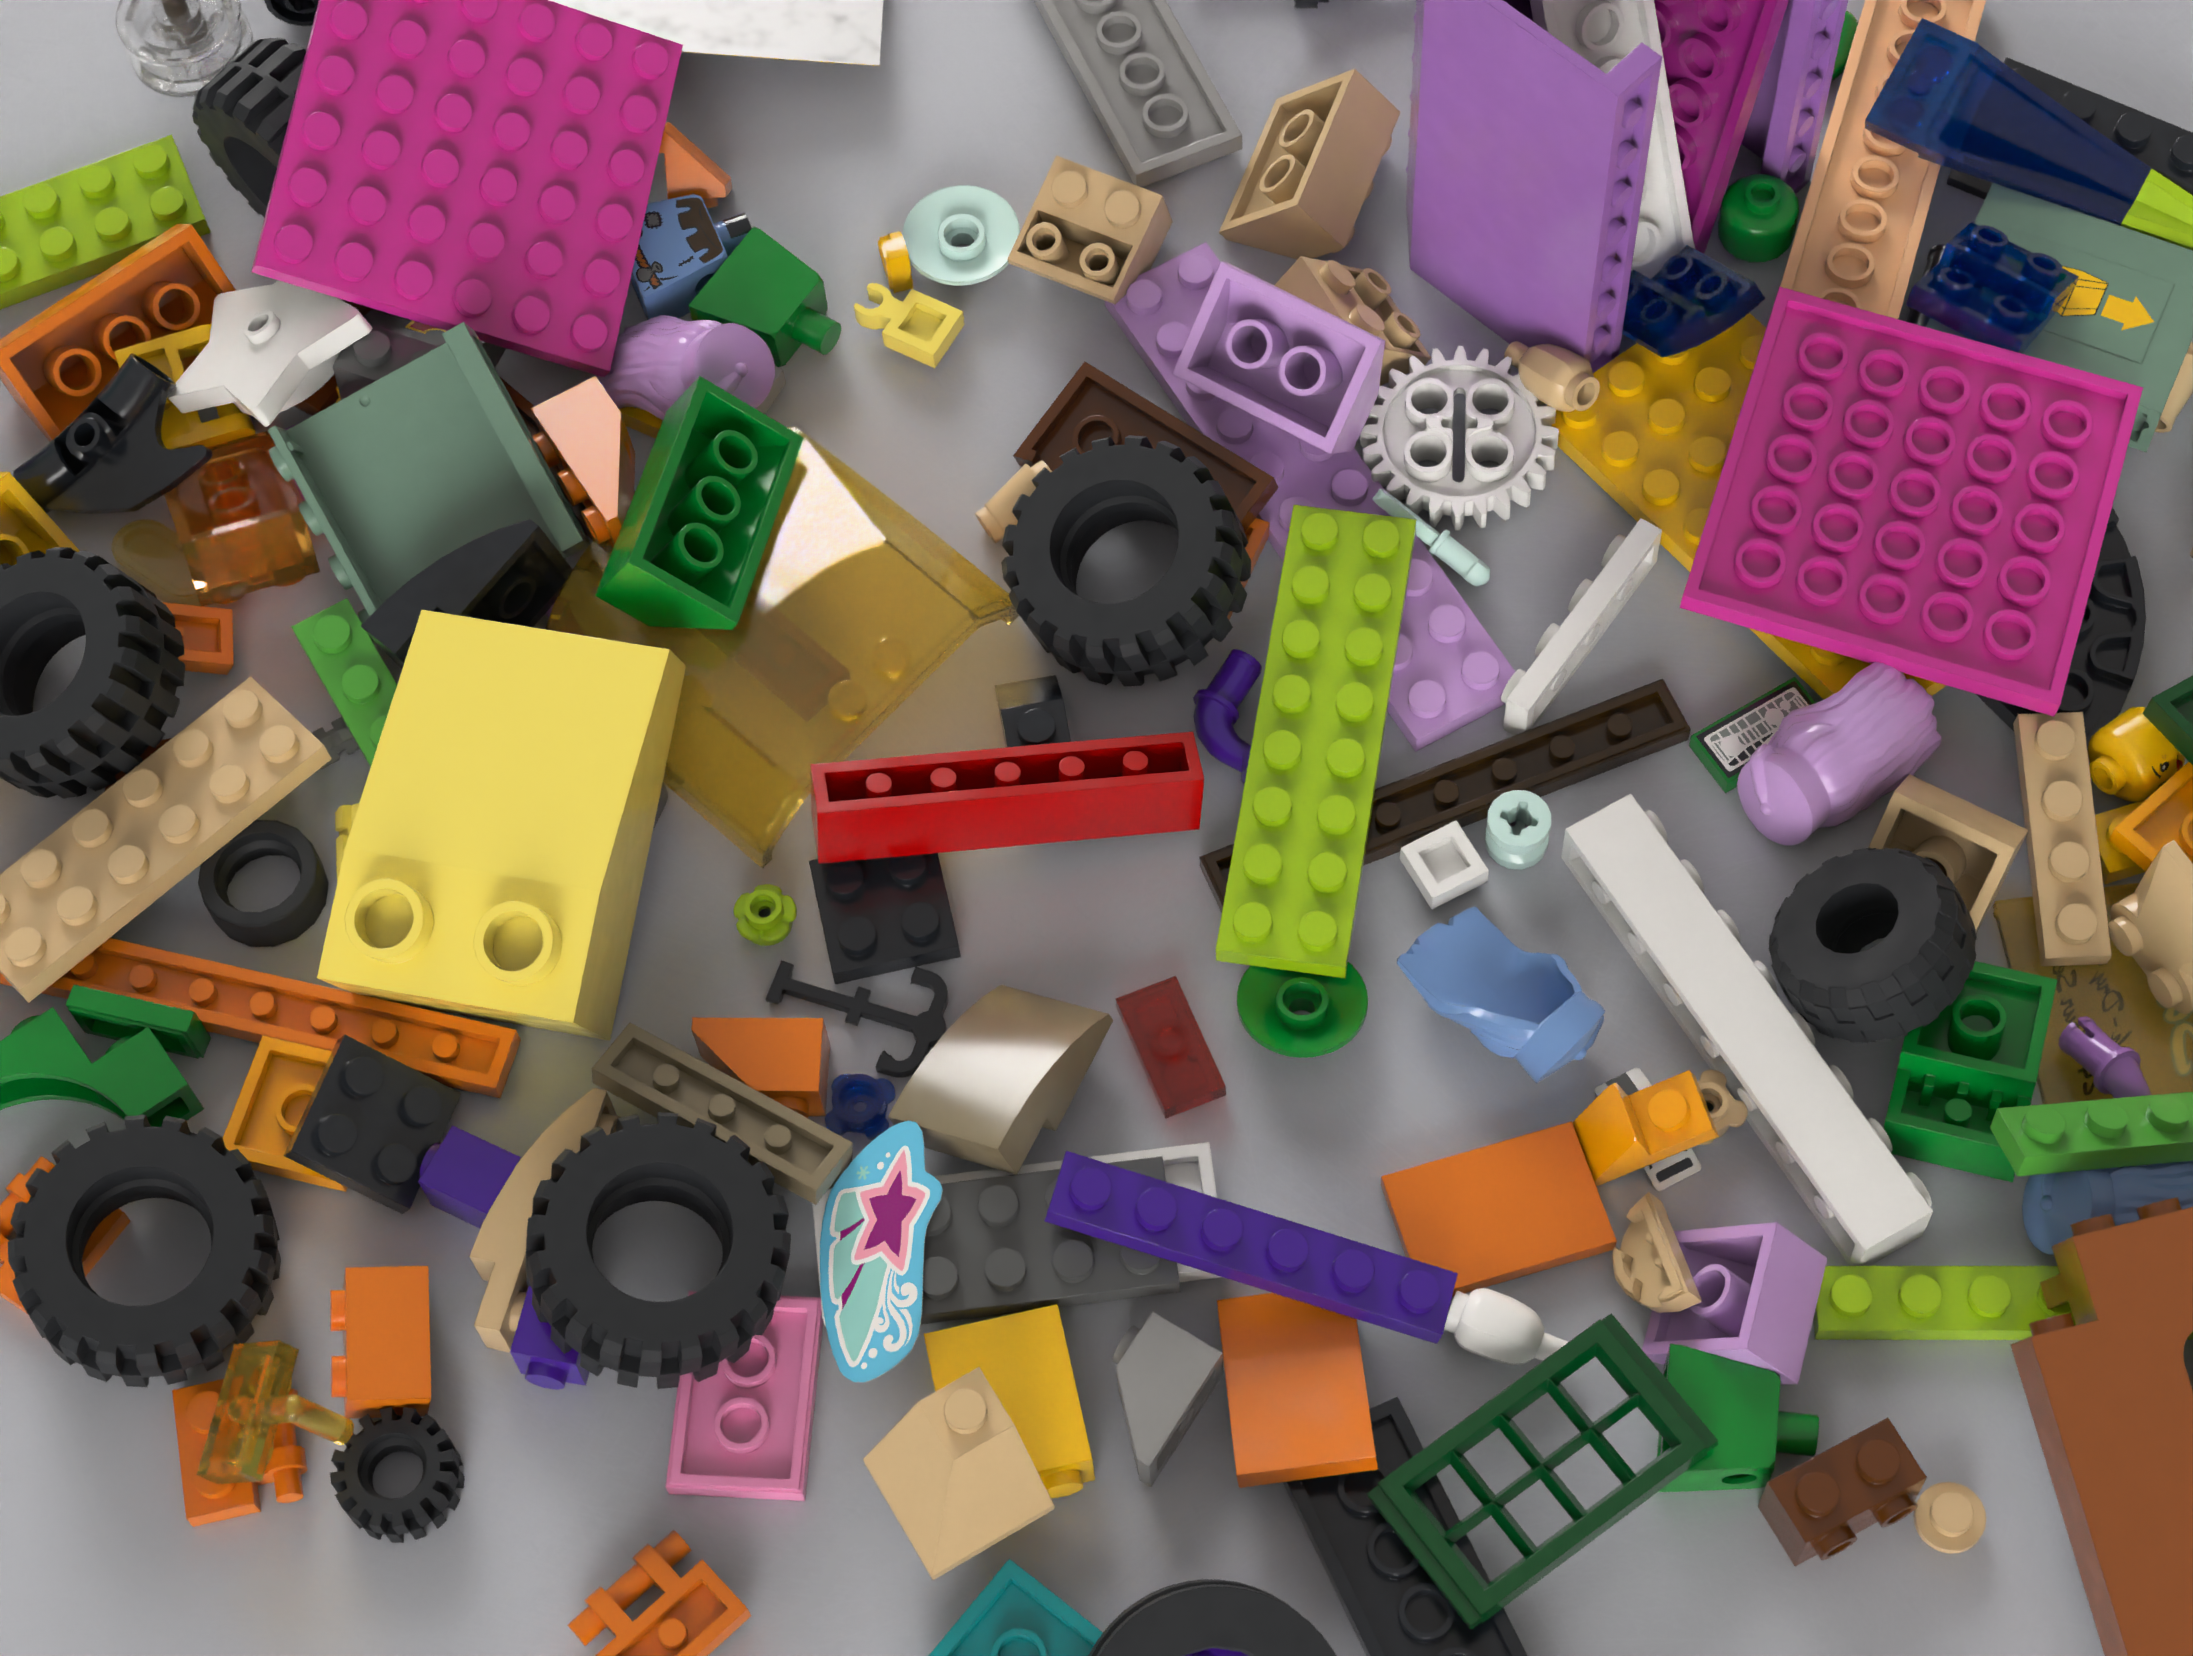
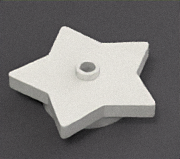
(268, 350)

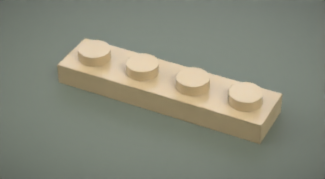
(2062, 839)

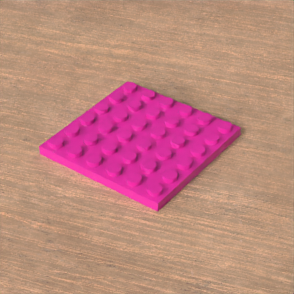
(473, 168)
(1914, 500)

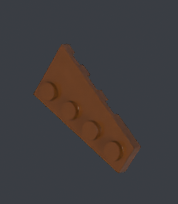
(1101, 407)

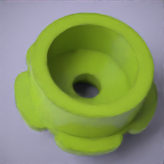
(770, 929)

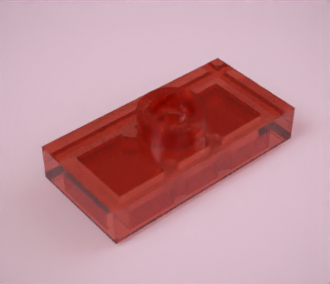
(1170, 1047)

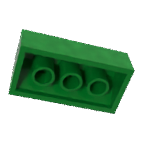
(700, 513)

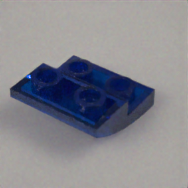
(1992, 289)
(1686, 303)

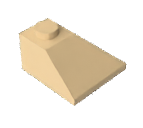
(957, 1474)

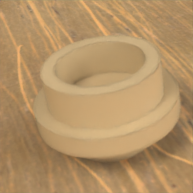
(1949, 1517)

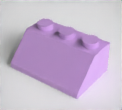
(1283, 360)

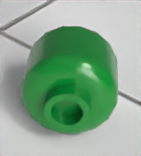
(1758, 218)

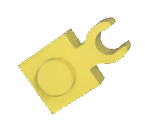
(915, 327)

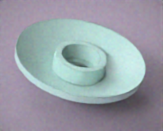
(955, 218)

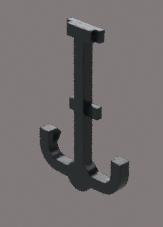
(926, 1027)

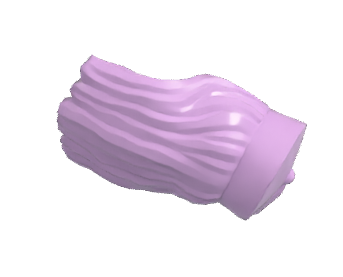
(667, 354)
(1839, 755)

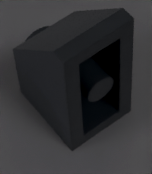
(1032, 712)

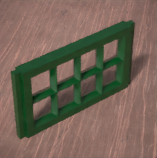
(1437, 1549)

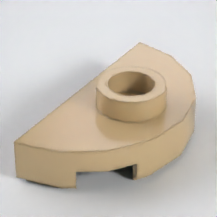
(1651, 1261)

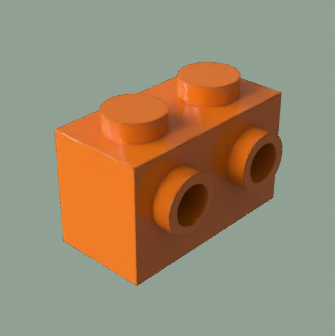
(383, 1340)

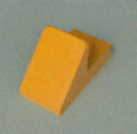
(1642, 1128)

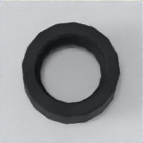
(278, 923)

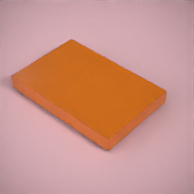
(1501, 1209)
(1294, 1390)

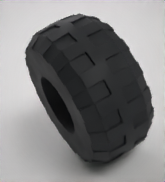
(1897, 981)

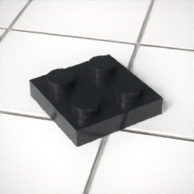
(884, 914)
(372, 1124)

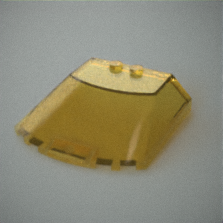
(830, 642)

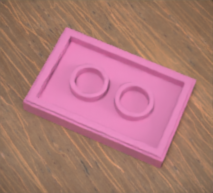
(754, 1418)

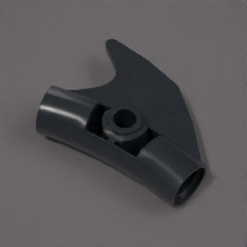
(113, 450)

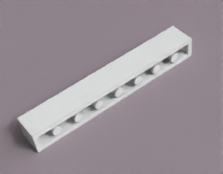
(1745, 1031)

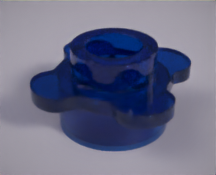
(856, 1088)

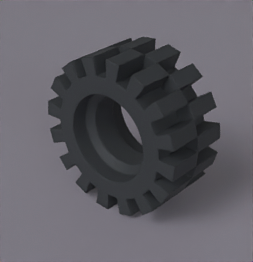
(422, 1505)

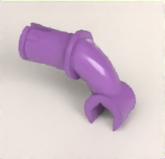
(2113, 1067)

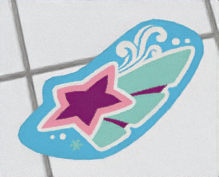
(876, 1253)

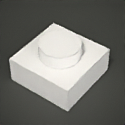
(1444, 864)

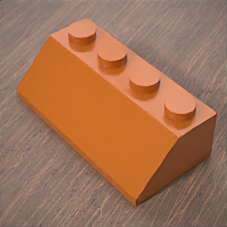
(67, 351)

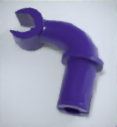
(1218, 712)

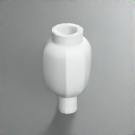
(1499, 1328)

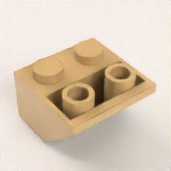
(1091, 231)
(1362, 300)

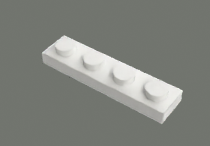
(1592, 612)

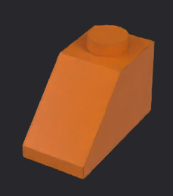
(772, 1055)

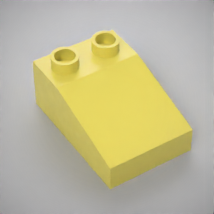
(506, 825)

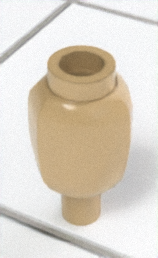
(1555, 375)

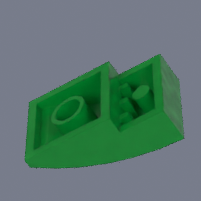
(1966, 1066)

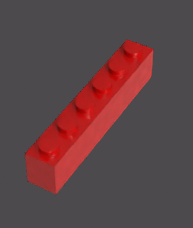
(1006, 797)

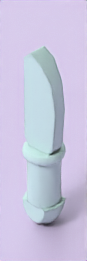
(1442, 544)

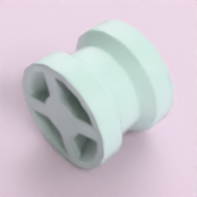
(1516, 845)

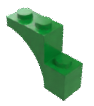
(130, 1080)

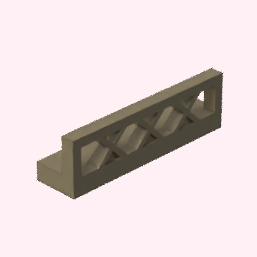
(668, 1080)

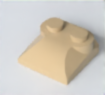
(2158, 927)

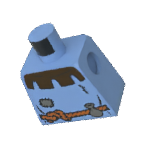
(681, 253)

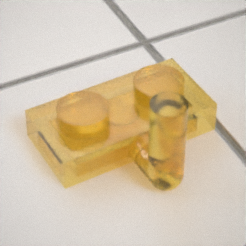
(252, 1406)

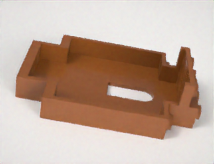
(2120, 1421)

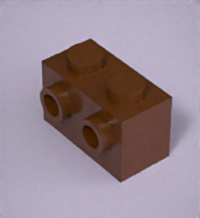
(1842, 1492)

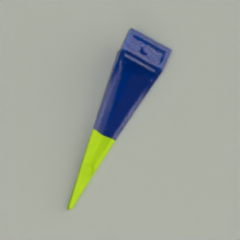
(1988, 121)

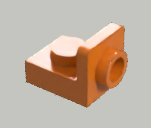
(205, 636)

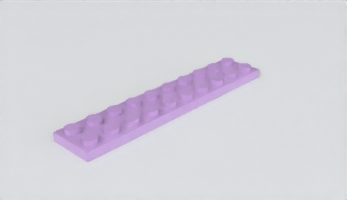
(1444, 658)

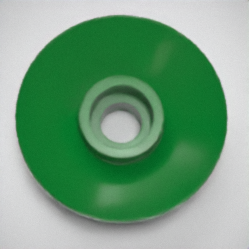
(1272, 996)

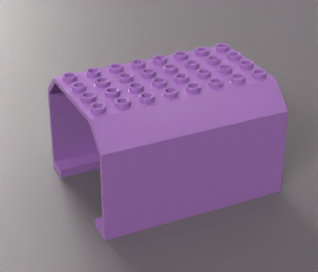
(1539, 160)

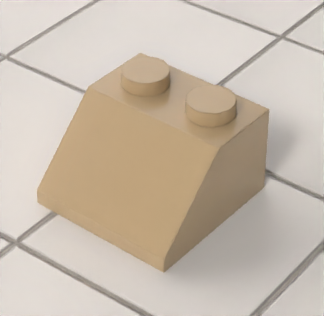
(1956, 835)

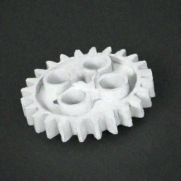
(1516, 438)

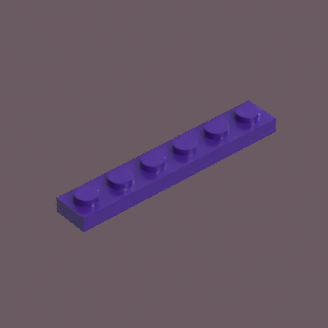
(1251, 1247)

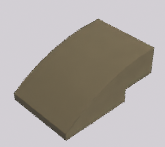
(1001, 1076)

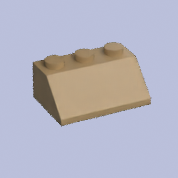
(1312, 168)

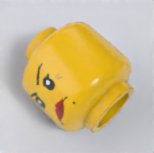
(2132, 757)

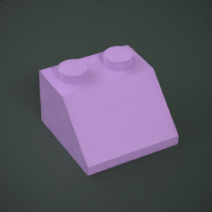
(1755, 1296)

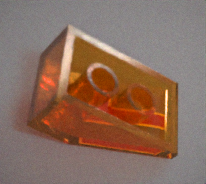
(240, 523)

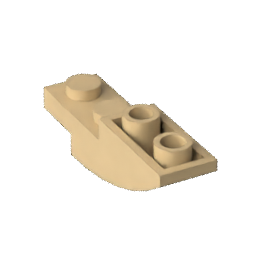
(501, 1242)

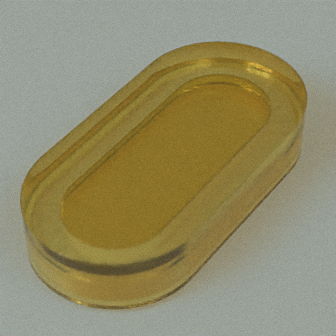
(155, 560)

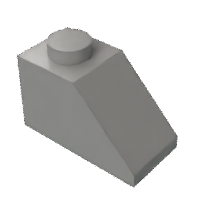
(1162, 1388)

